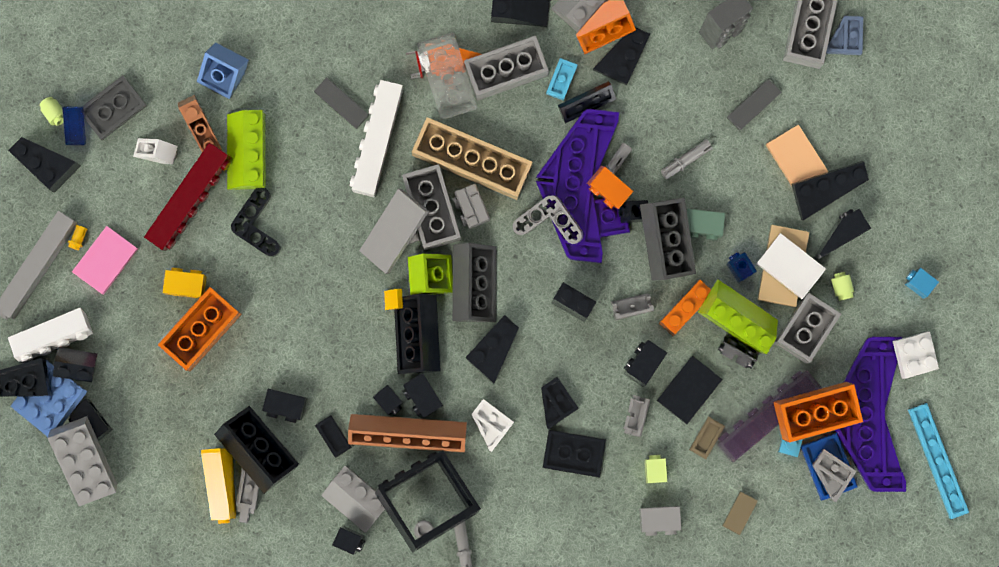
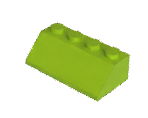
(247, 150)
(740, 317)

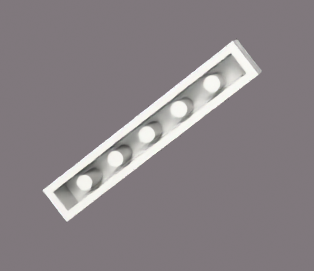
(377, 138)

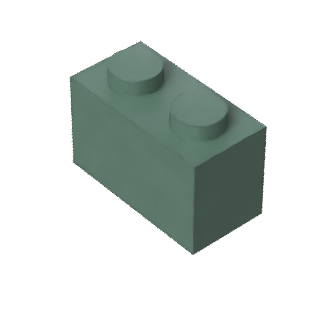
(705, 224)

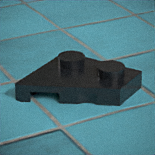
(556, 402)

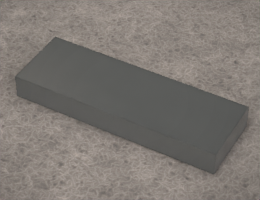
(341, 103)
(754, 105)

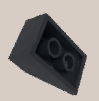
(520, 12)
(846, 229)

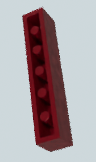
(187, 197)

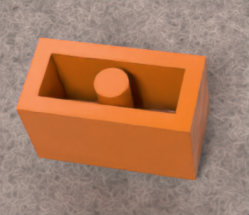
(609, 187)

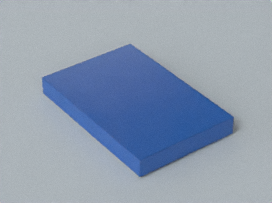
(812, 450)

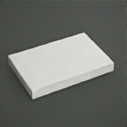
(791, 266)

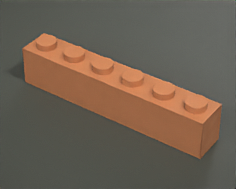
(407, 433)

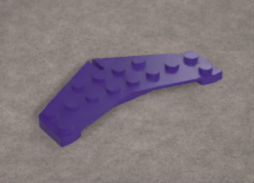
(571, 168)
(870, 441)

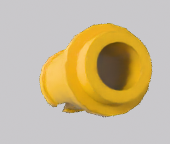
(77, 238)

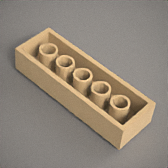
(472, 158)

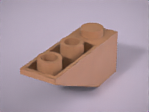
(197, 122)

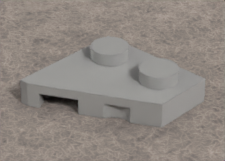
(833, 474)

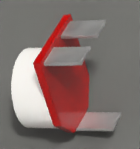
(420, 65)

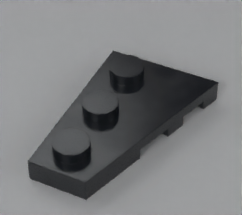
(623, 57)

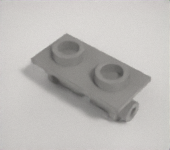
(638, 410)

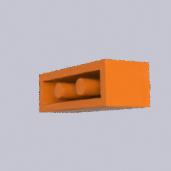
(685, 308)

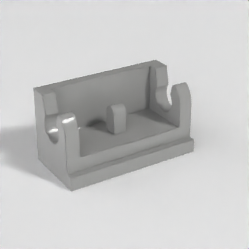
(632, 306)

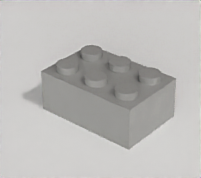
(807, 328)

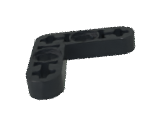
(250, 229)

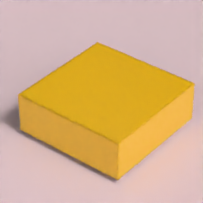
(393, 299)

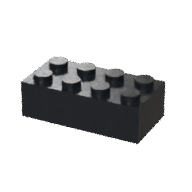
(256, 449)

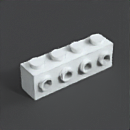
(50, 335)

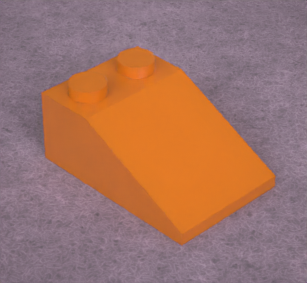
(605, 26)

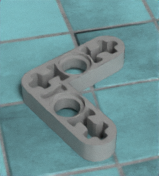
(554, 215)

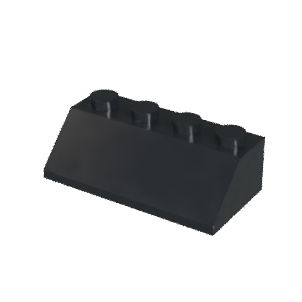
(417, 335)

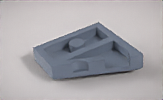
(847, 37)

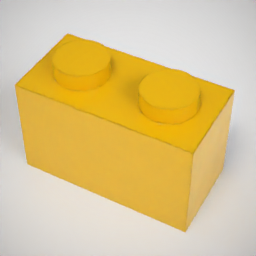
(183, 283)

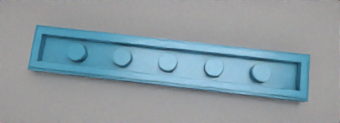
(938, 461)

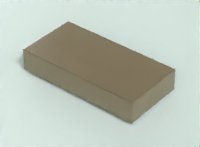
(707, 437)
(739, 513)

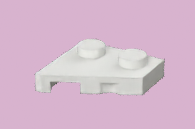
(491, 423)

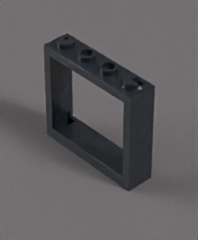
(417, 468)

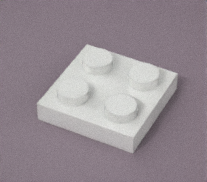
(915, 355)

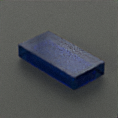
(74, 125)

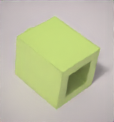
(655, 469)

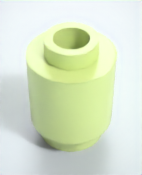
(52, 111)
(842, 286)

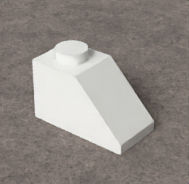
(155, 150)

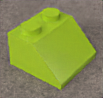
(430, 274)

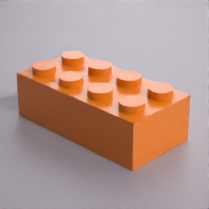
(199, 329)
(818, 412)

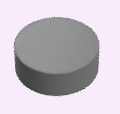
(422, 528)

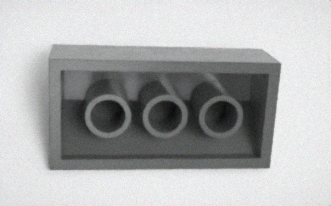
(474, 283)

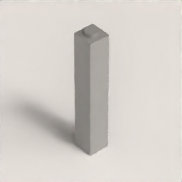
(36, 265)

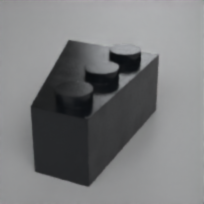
(44, 164)
(493, 349)

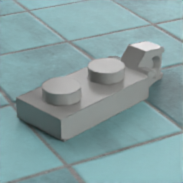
(246, 497)

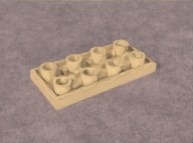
(770, 288)

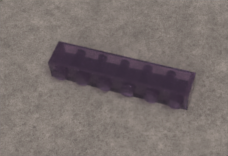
(764, 419)

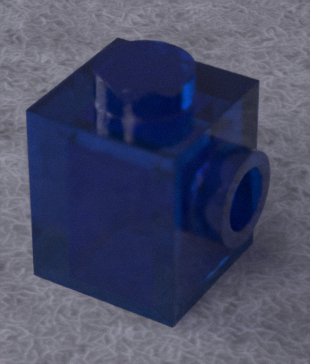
(741, 266)

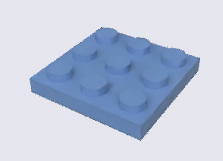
(53, 410)

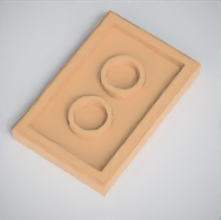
(796, 156)

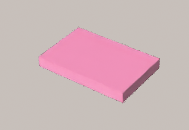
(105, 260)

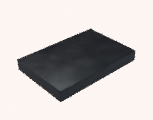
(689, 390)
(574, 453)

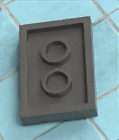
(112, 107)

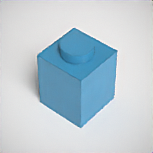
(921, 282)

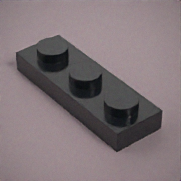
(591, 99)

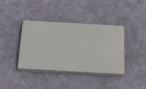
(393, 231)

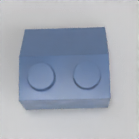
(222, 70)

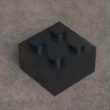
(645, 362)

